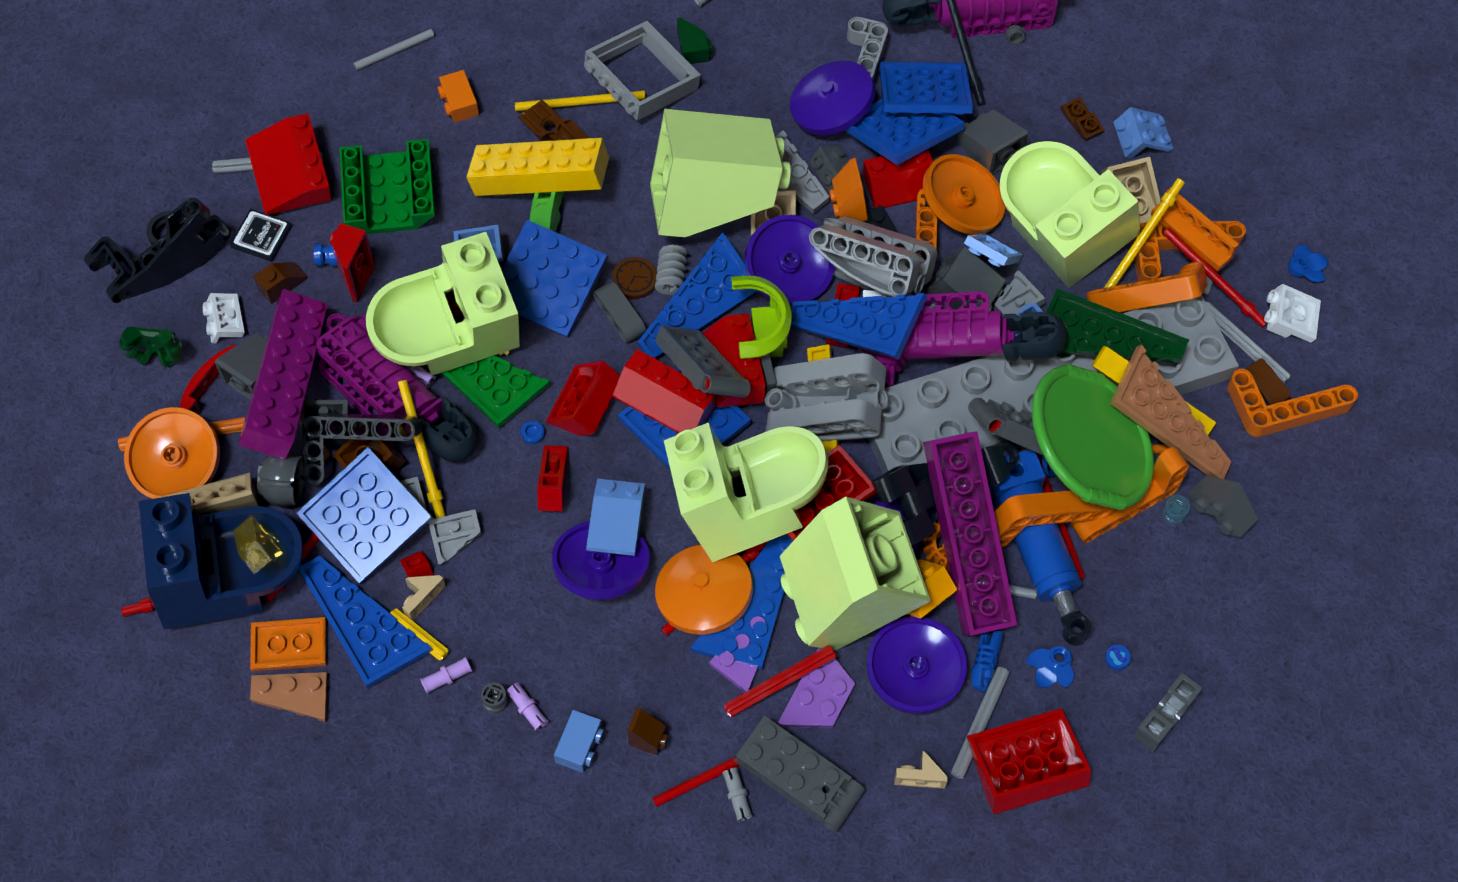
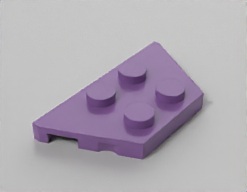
(819, 697)

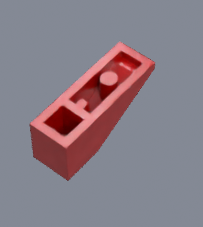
(552, 478)

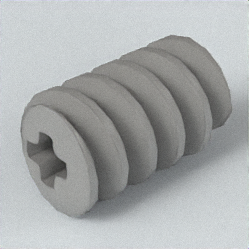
(670, 269)

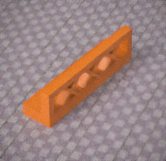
(1194, 233)

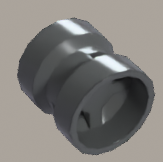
(495, 703)

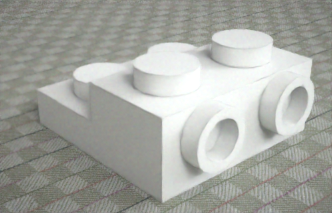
(1292, 313)

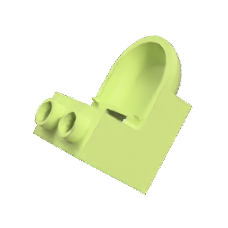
(1067, 208)
(415, 325)
(779, 474)

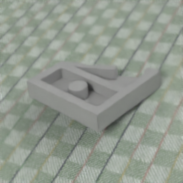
(1018, 295)
(453, 534)

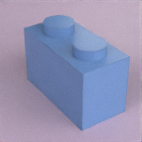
(578, 741)

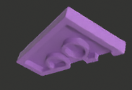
(737, 672)

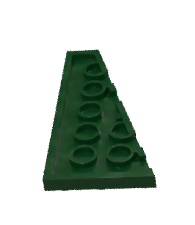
(1095, 326)

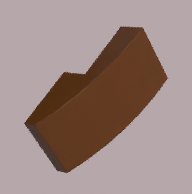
(1081, 119)
(1268, 382)

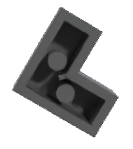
(1226, 502)

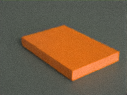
(288, 644)

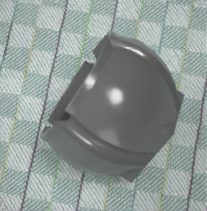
(281, 480)

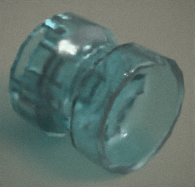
(1178, 505)

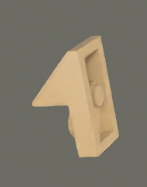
(425, 589)
(928, 776)

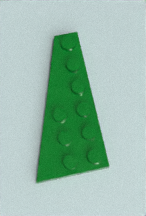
(496, 387)

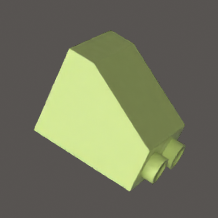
(714, 170)
(851, 573)

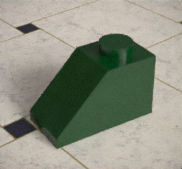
(693, 42)

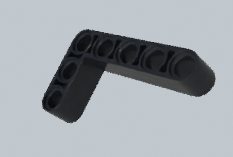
(351, 430)

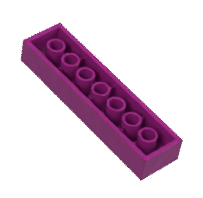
(283, 375)
(970, 533)

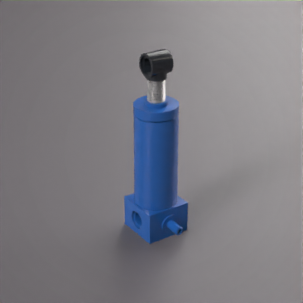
(1044, 548)

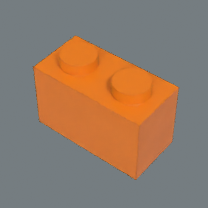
(458, 96)

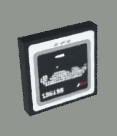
(260, 235)

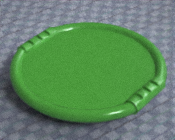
(1089, 440)

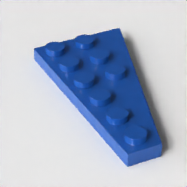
(702, 296)
(862, 322)
(765, 602)
(366, 630)

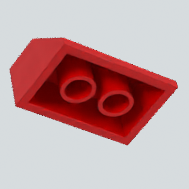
(893, 183)
(353, 258)
(584, 398)

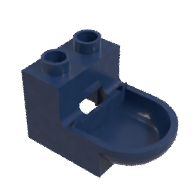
(174, 560)

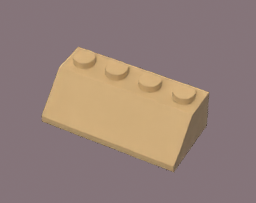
(223, 495)

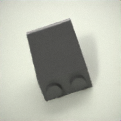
(992, 140)
(965, 273)
(241, 364)

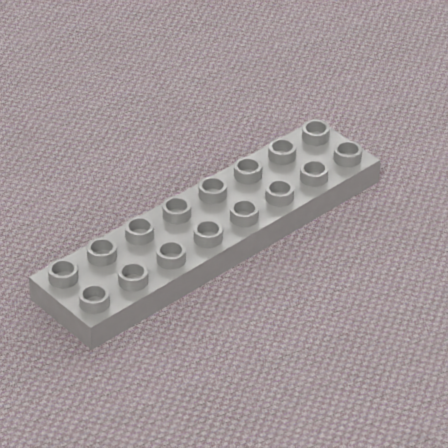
(939, 402)

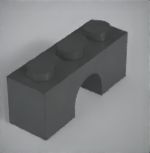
(1167, 712)

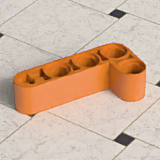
(924, 229)

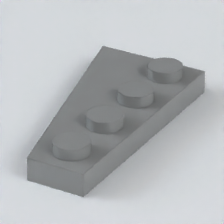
(808, 188)

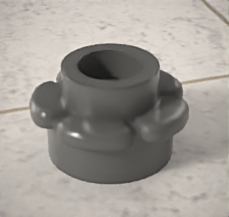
(1015, 34)

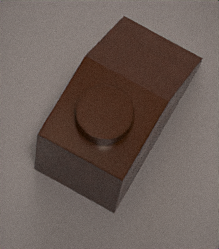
(277, 277)
(647, 733)

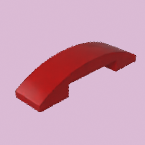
(200, 382)

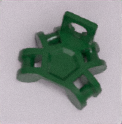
(156, 342)

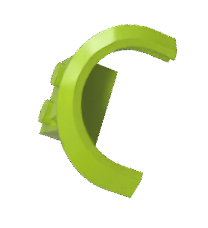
(769, 323)

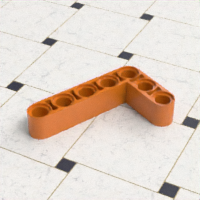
(1157, 242)
(1185, 285)
(1287, 409)
(1167, 478)
(1043, 509)

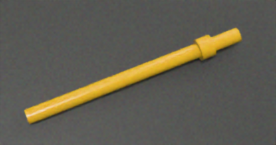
(575, 101)
(1167, 201)
(434, 495)

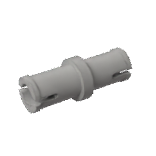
(737, 794)

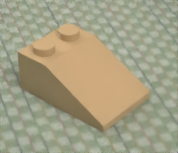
(1140, 182)

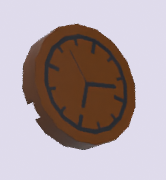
(635, 277)

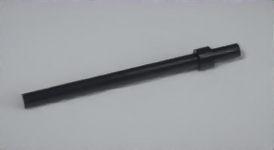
(975, 82)

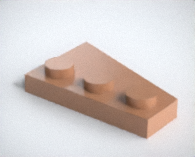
(295, 693)

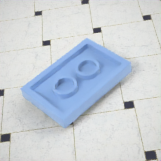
(998, 253)

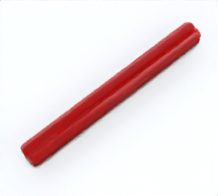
(779, 681)

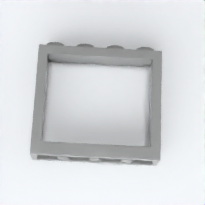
(665, 53)

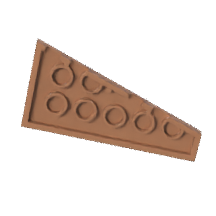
(1165, 414)

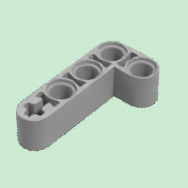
(872, 38)

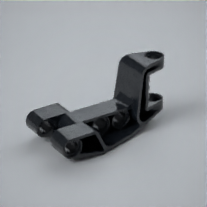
(185, 247)
(914, 494)

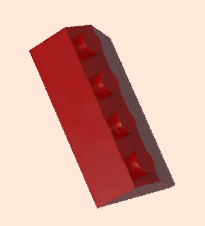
(288, 165)
(842, 480)
(1029, 761)

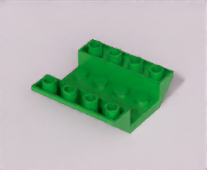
(387, 189)

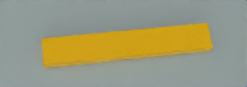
(1114, 366)

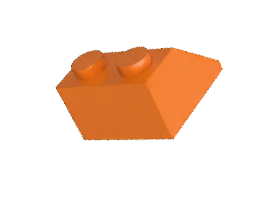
(848, 193)

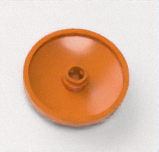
(963, 194)
(171, 452)
(701, 593)

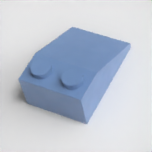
(616, 517)

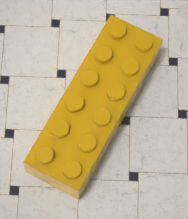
(538, 167)

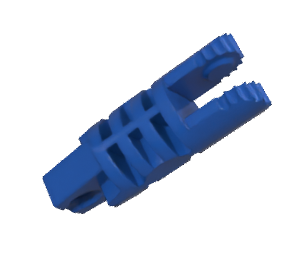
(986, 660)

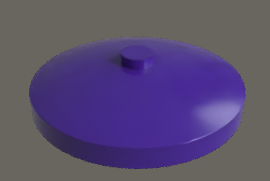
(832, 98)
(785, 257)
(597, 573)
(916, 665)

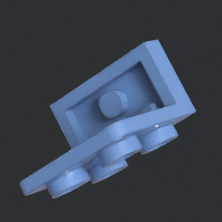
(1140, 130)

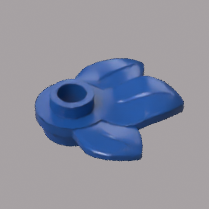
(1308, 264)
(1048, 669)

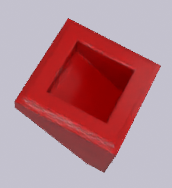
(416, 565)

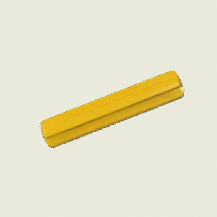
(439, 650)

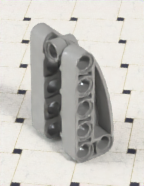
(872, 261)
(830, 397)

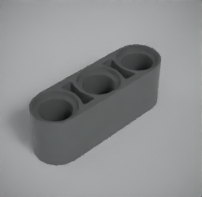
(619, 312)

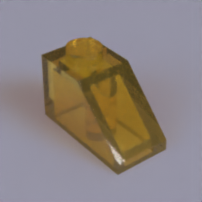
(255, 545)

